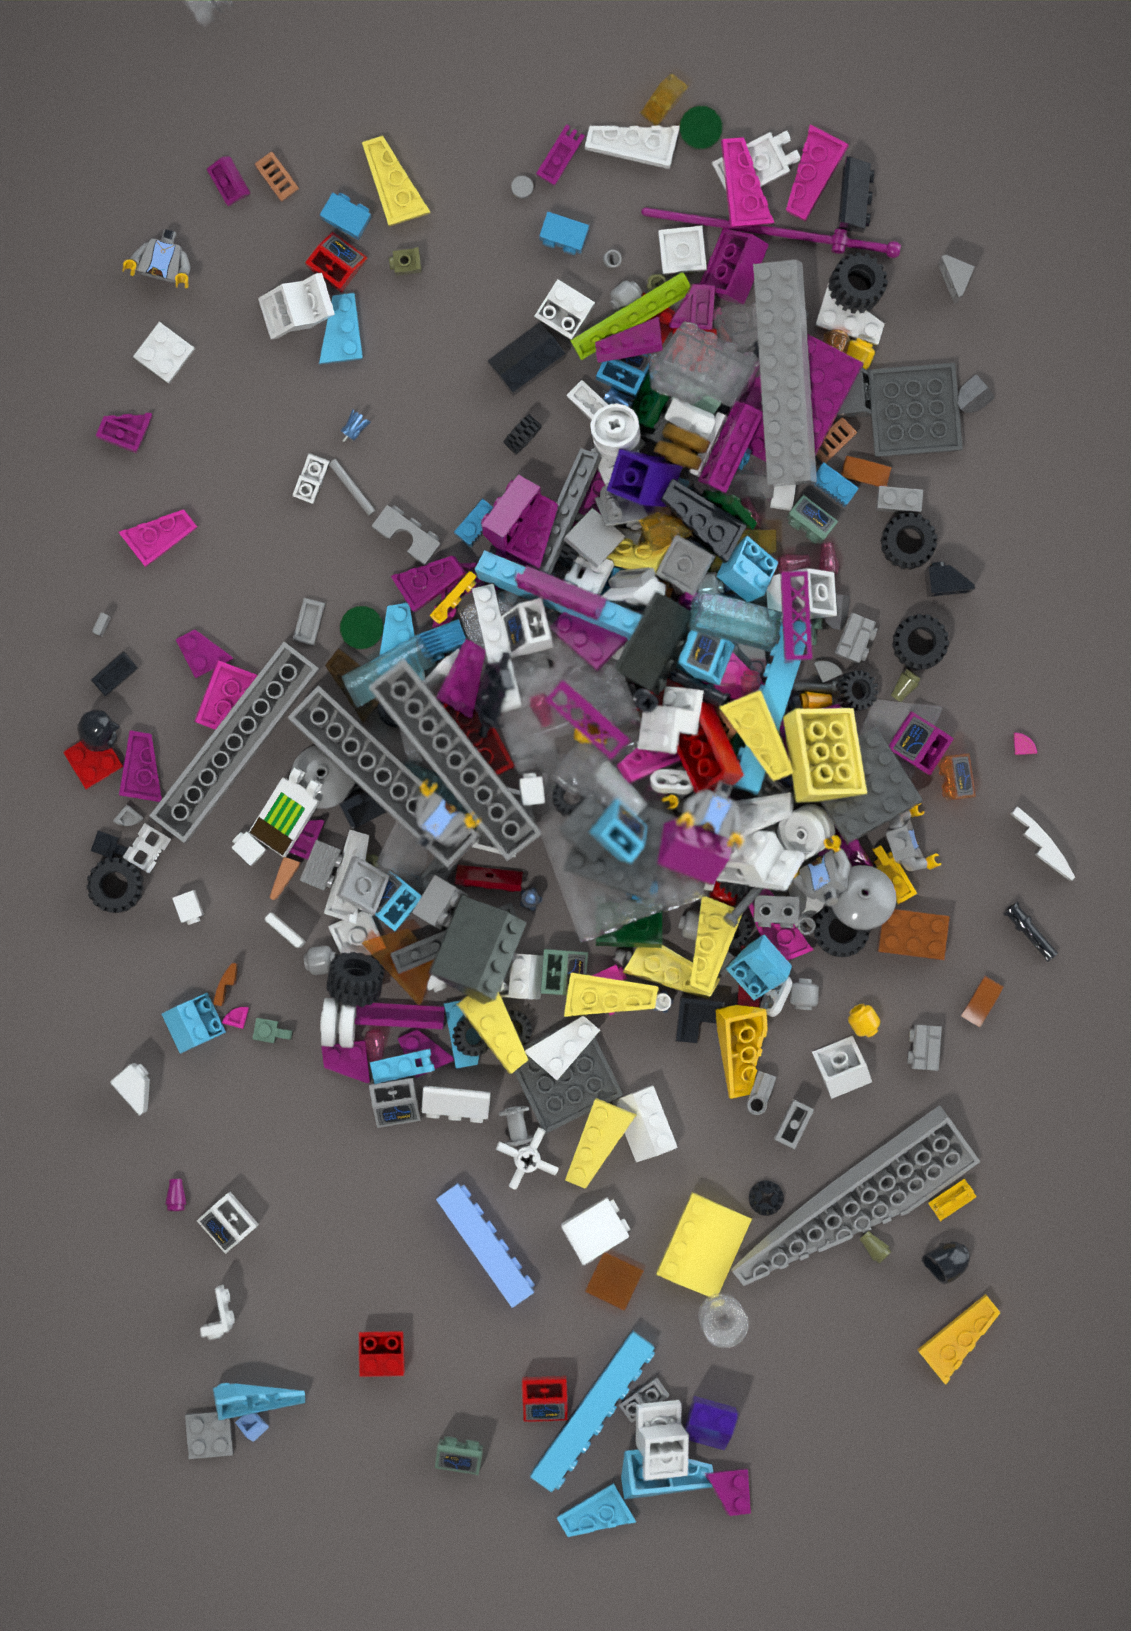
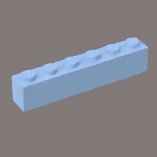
(485, 1245)

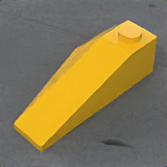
(740, 1041)

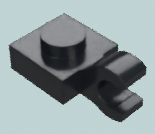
(107, 845)

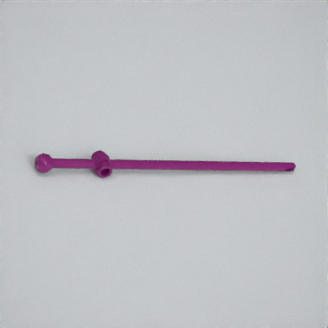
(838, 241)

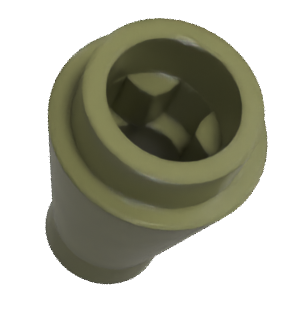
(905, 685)
(876, 1248)

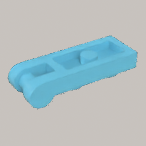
(401, 1066)

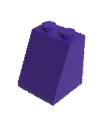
(642, 477)
(710, 1423)

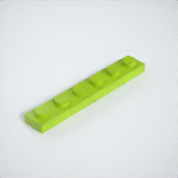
(632, 314)

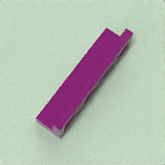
(730, 446)
(561, 592)
(787, 620)
(593, 713)
(401, 1015)

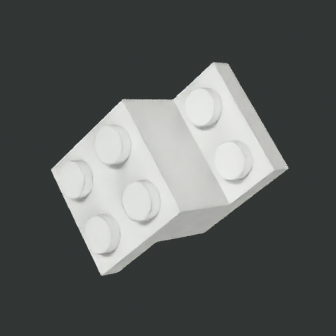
(296, 306)
(676, 715)
(765, 861)
(661, 1440)

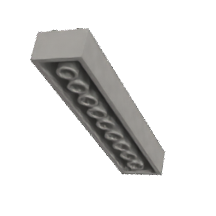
(785, 373)
(234, 742)
(455, 759)
(370, 767)

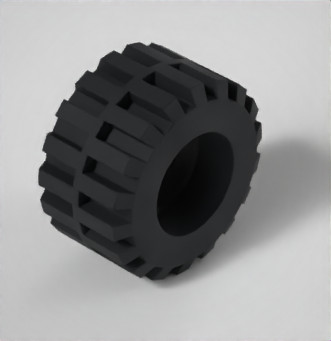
(865, 269)
(918, 524)
(939, 637)
(96, 880)
(829, 945)
(355, 979)

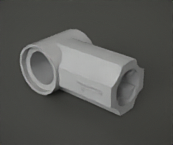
(761, 1090)

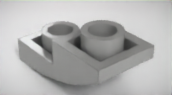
(649, 1393)

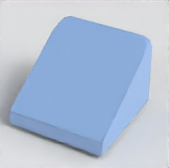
(252, 1426)

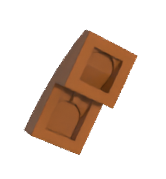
(865, 472)
(228, 978)
(982, 1001)

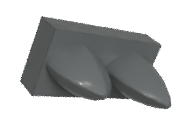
(435, 868)

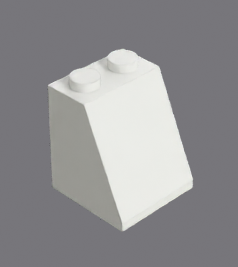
(821, 594)
(595, 1230)

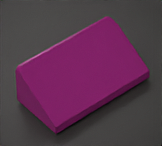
(228, 180)

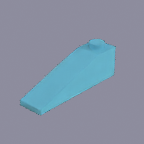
(241, 1399)
(636, 1486)

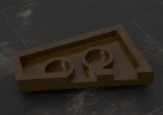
(341, 664)

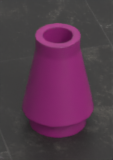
(175, 1196)

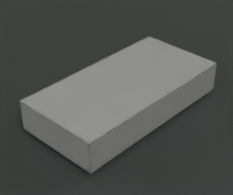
(631, 577)
(308, 621)

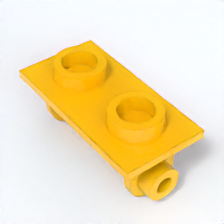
(952, 1199)

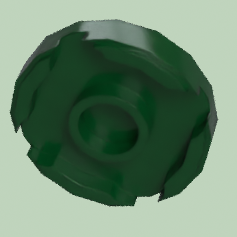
(700, 127)
(361, 627)

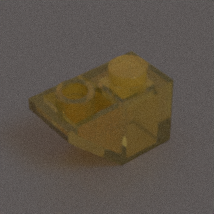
(664, 99)
(661, 529)

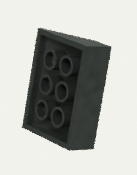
(655, 644)
(477, 949)

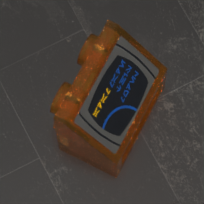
(957, 777)

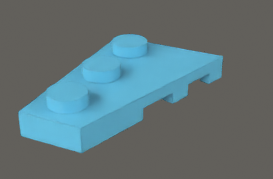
(342, 332)
(397, 626)
(453, 1016)

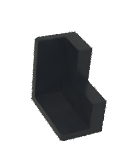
(361, 810)
(690, 1014)

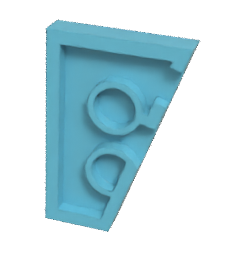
(597, 1512)

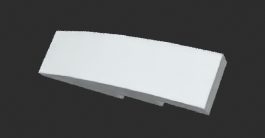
(589, 402)
(1048, 850)

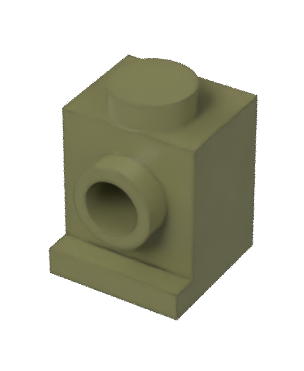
(413, 265)

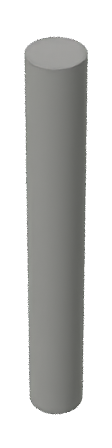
(352, 487)

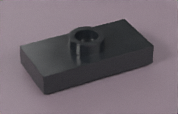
(114, 674)

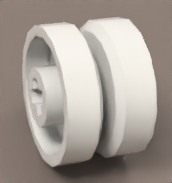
(615, 429)
(806, 830)
(335, 1022)

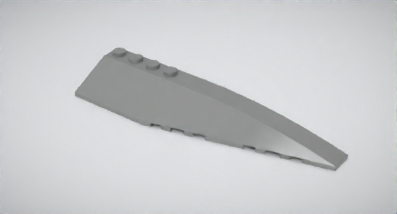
(870, 1193)

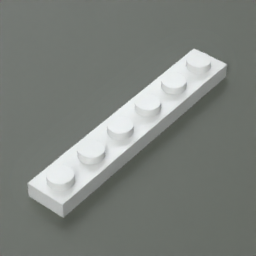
(495, 637)

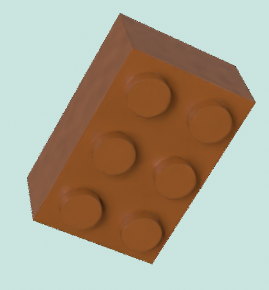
(914, 934)

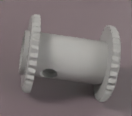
(516, 1125)

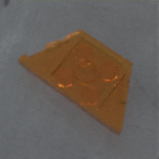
(413, 980)

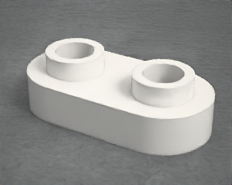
(672, 781)
(775, 998)

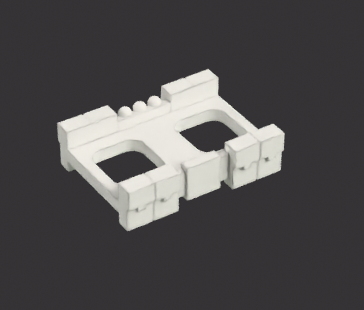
(152, 851)

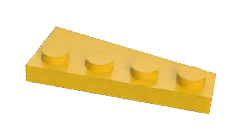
(952, 1344)

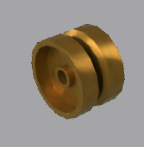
(682, 444)

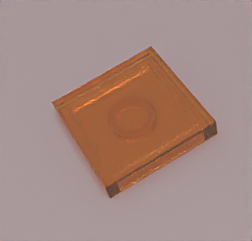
(614, 1281)

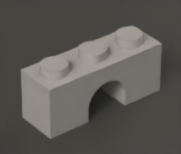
(392, 522)

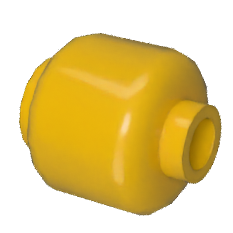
(861, 351)
(864, 1020)

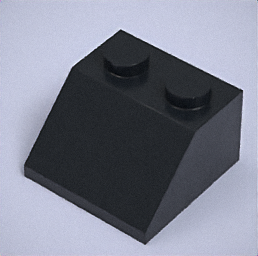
(946, 580)

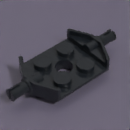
(492, 692)

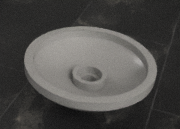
(336, 783)
(866, 911)

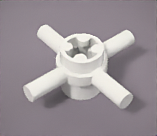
(524, 1150)

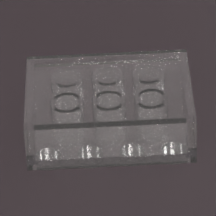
(708, 363)

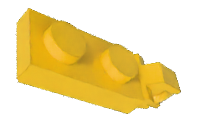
(453, 598)
(888, 865)

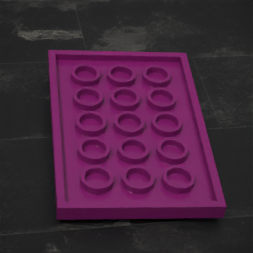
(830, 382)

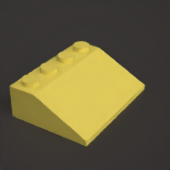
(824, 754)
(703, 1245)

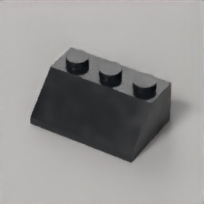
(855, 195)
(527, 358)

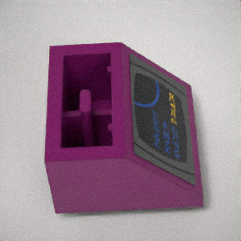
(920, 743)

